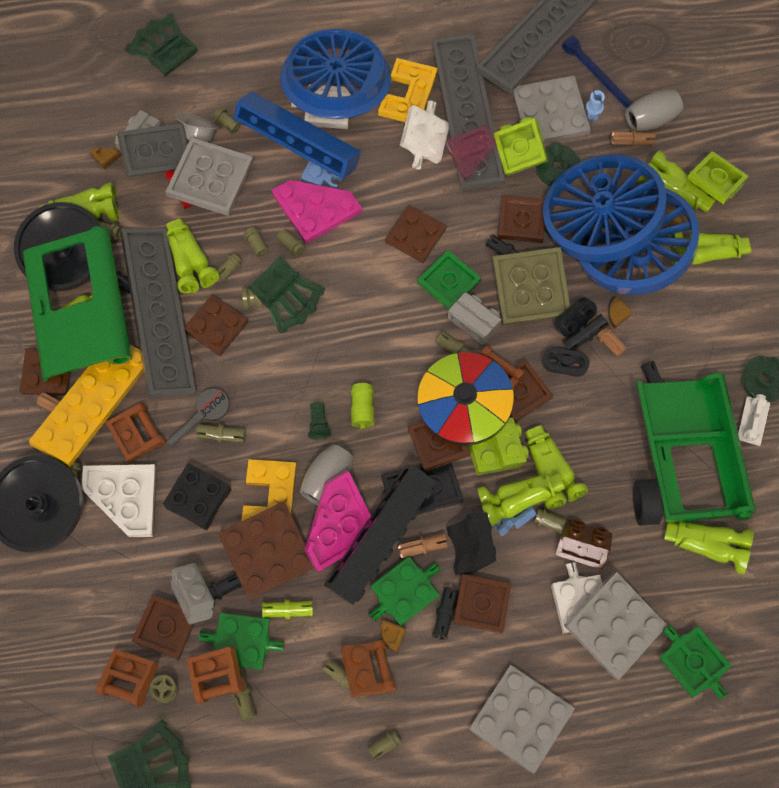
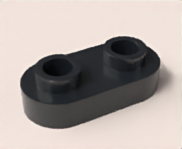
(576, 316)
(565, 360)

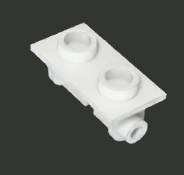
(754, 420)

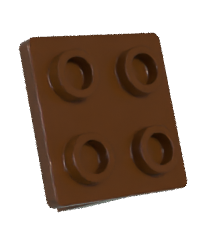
(584, 543)

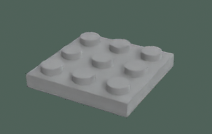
(555, 106)
(209, 176)
(615, 625)
(522, 719)

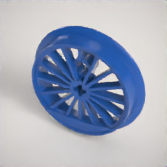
(336, 72)

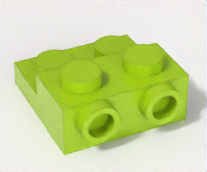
(521, 145)
(717, 177)
(500, 452)

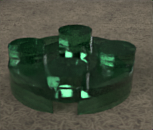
(556, 153)
(752, 377)

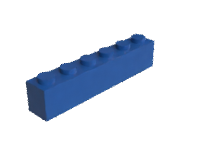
(297, 135)

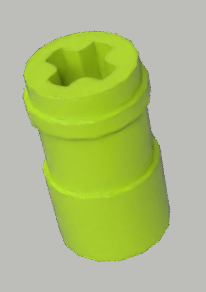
(362, 406)

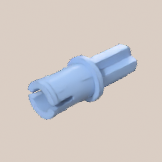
(595, 105)

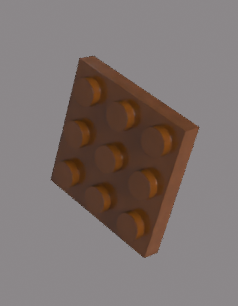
(266, 550)

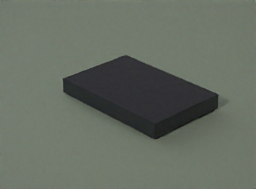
(446, 489)

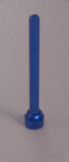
(573, 47)

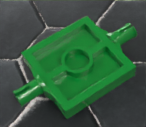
(404, 591)
(248, 636)
(695, 662)

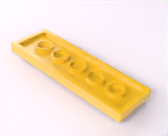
(86, 408)

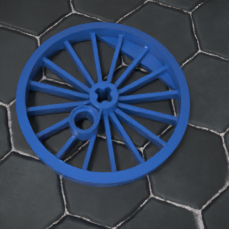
(605, 206)
(668, 276)

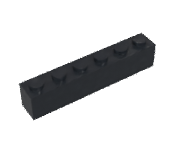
(380, 534)

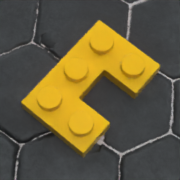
(420, 82)
(280, 479)

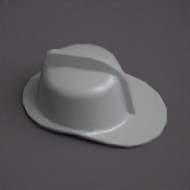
(196, 127)

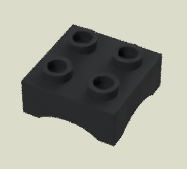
(197, 496)
(472, 543)

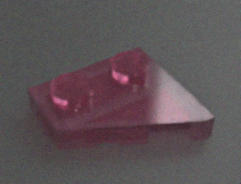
(470, 149)

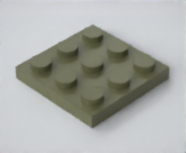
(531, 285)

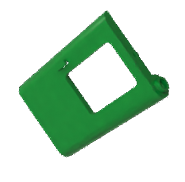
(85, 331)
(690, 416)

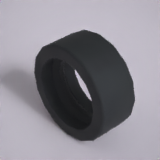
(647, 502)

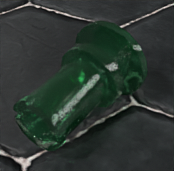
(318, 426)

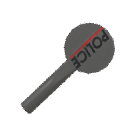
(211, 405)

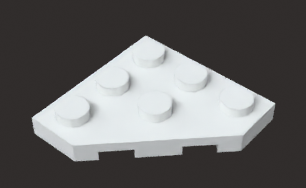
(124, 495)

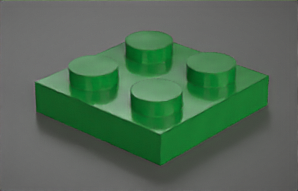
(448, 279)

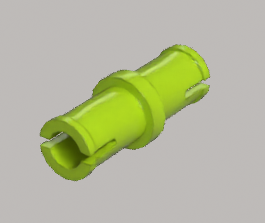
(287, 609)

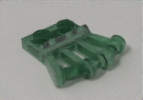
(168, 54)
(275, 283)
(132, 764)

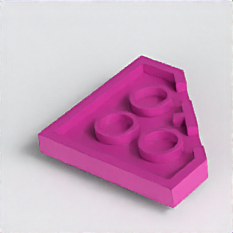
(315, 207)
(336, 522)

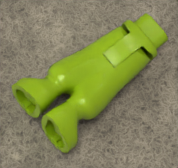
(676, 180)
(90, 200)
(714, 247)
(189, 258)
(551, 462)
(518, 496)
(713, 542)

